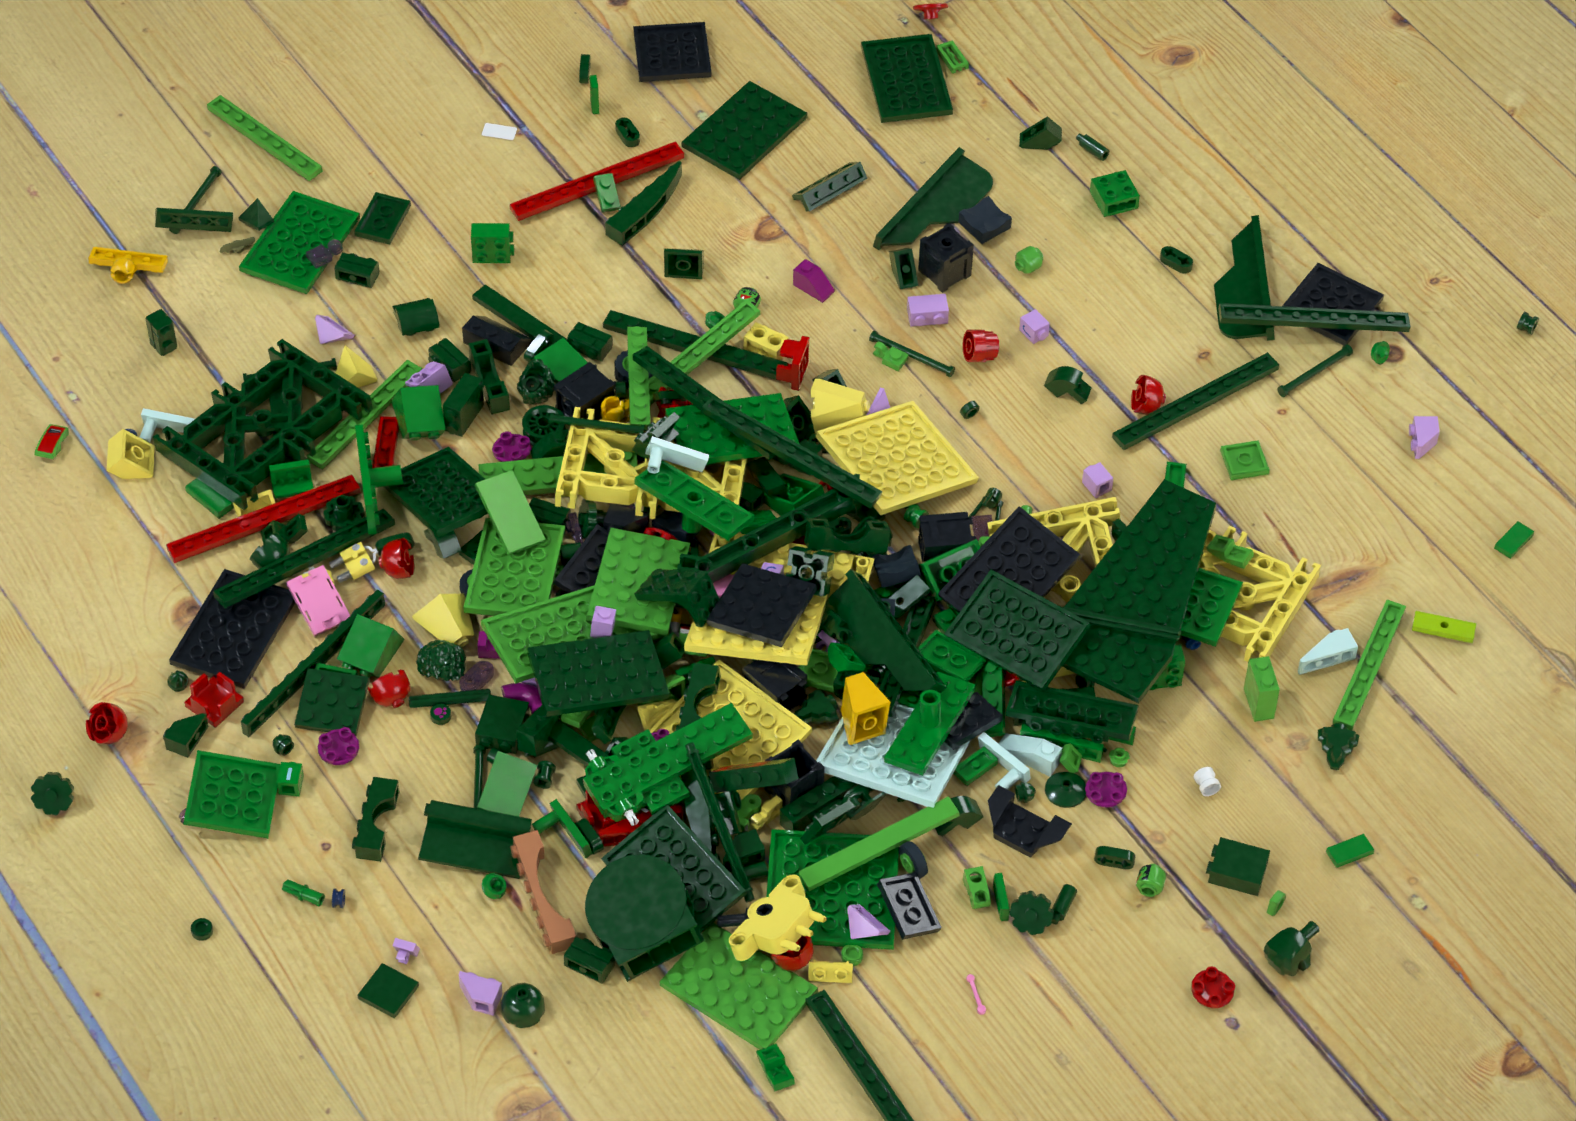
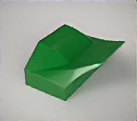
(844, 658)

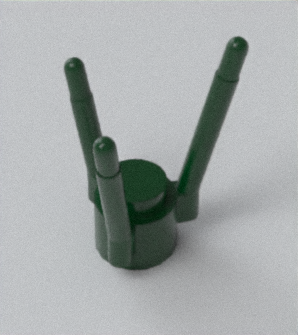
(990, 500)

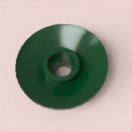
(1062, 795)

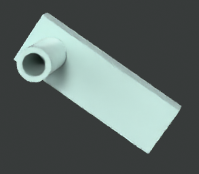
(156, 419)
(664, 450)
(1016, 768)

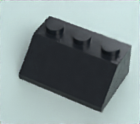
(504, 342)

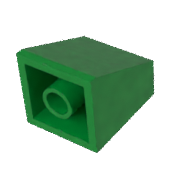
(419, 412)
(369, 647)

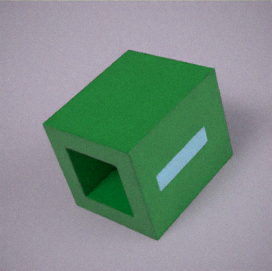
(290, 778)

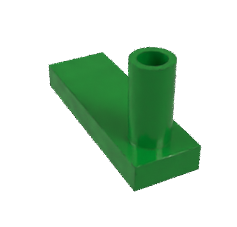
(557, 815)

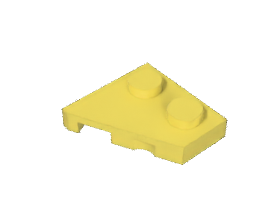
(653, 712)

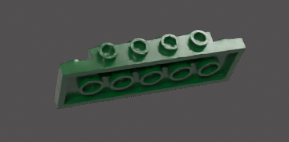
(1072, 713)

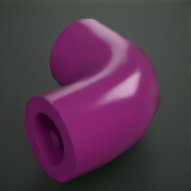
(523, 692)

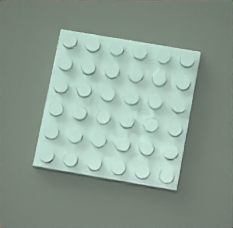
(865, 763)

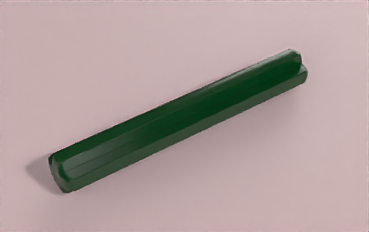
(449, 698)

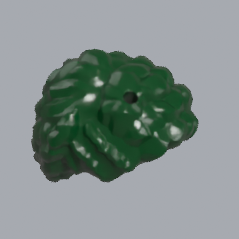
(540, 377)
(441, 660)

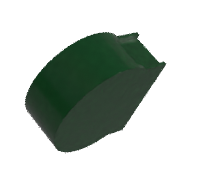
(641, 913)

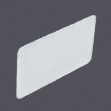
(499, 131)

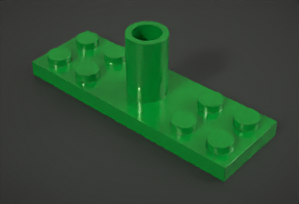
(373, 478)
(696, 502)
(929, 725)

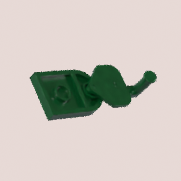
(849, 808)

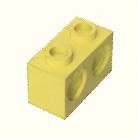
(764, 341)

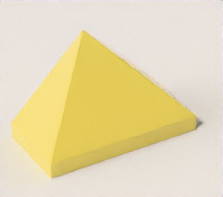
(265, 499)

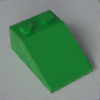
(797, 493)
(942, 568)

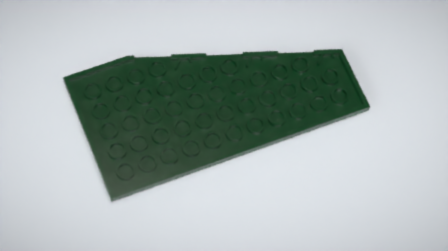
(1144, 580)

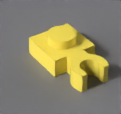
(769, 811)

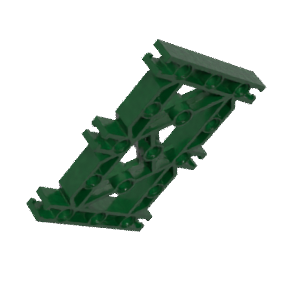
(240, 476)

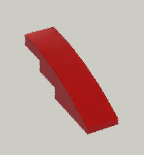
(620, 830)

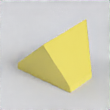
(355, 369)

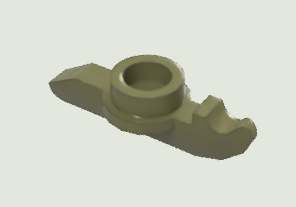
(237, 246)

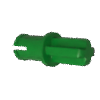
(303, 892)

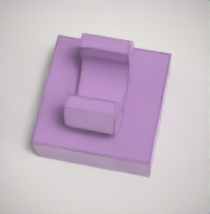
(826, 640)
(405, 949)

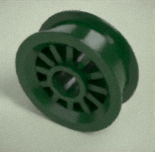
(536, 422)

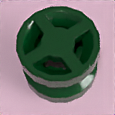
(1528, 323)

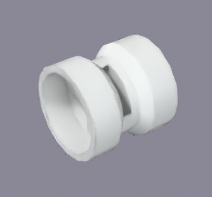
(1208, 783)

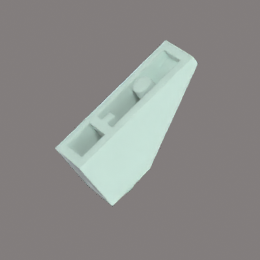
(1331, 650)
(1033, 752)

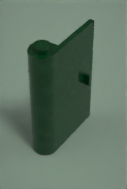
(471, 838)

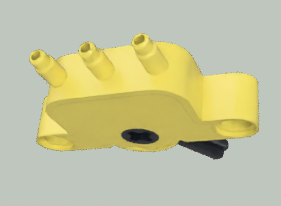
(772, 921)

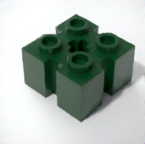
(819, 562)

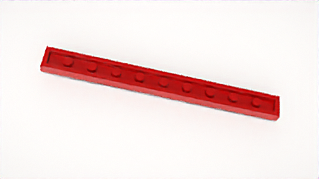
(585, 185)
(259, 519)

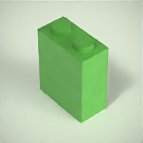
(1261, 688)

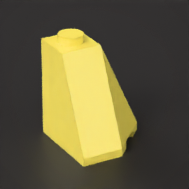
(836, 404)
(446, 619)

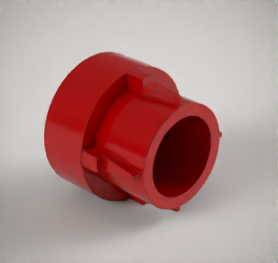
(980, 345)

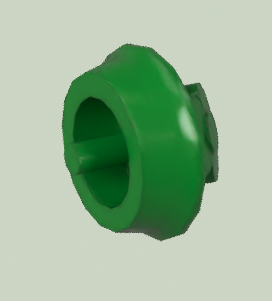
(713, 318)
(1380, 352)
(494, 886)

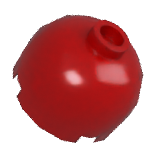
(1148, 395)
(396, 559)
(390, 689)
(106, 723)
(795, 960)

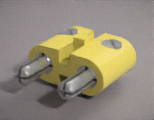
(356, 561)

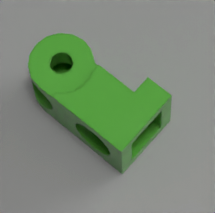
(749, 806)
(977, 887)

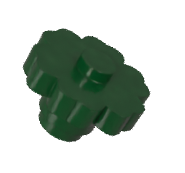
(342, 512)
(589, 517)
(52, 793)
(1031, 913)

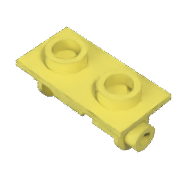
(830, 972)

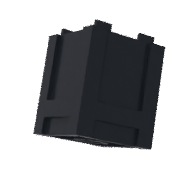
(945, 257)
(583, 389)
(943, 533)
(780, 681)
(809, 774)

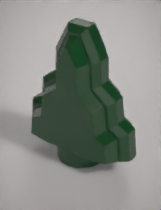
(818, 709)
(1337, 743)

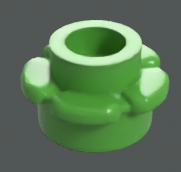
(1116, 760)

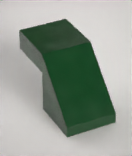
(291, 531)

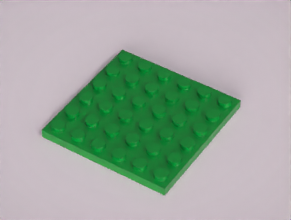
(832, 899)

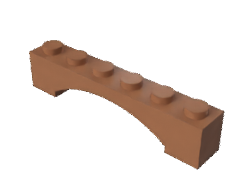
(557, 930)

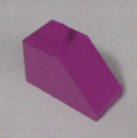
(812, 281)

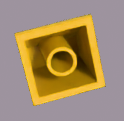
(863, 709)

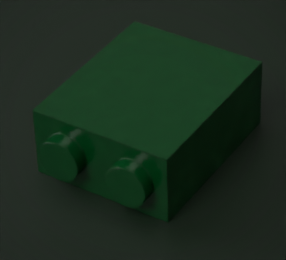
(463, 404)
(499, 723)
(1238, 866)

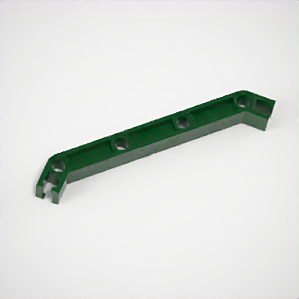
(769, 536)

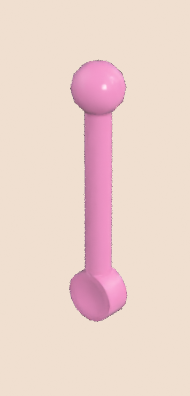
(981, 1009)

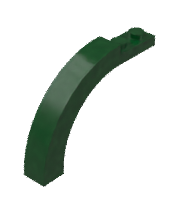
(668, 651)

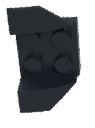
(1020, 827)

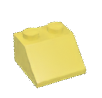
(130, 456)

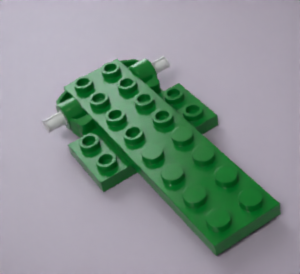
(648, 770)

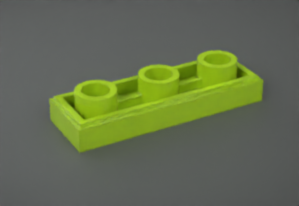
(1444, 626)

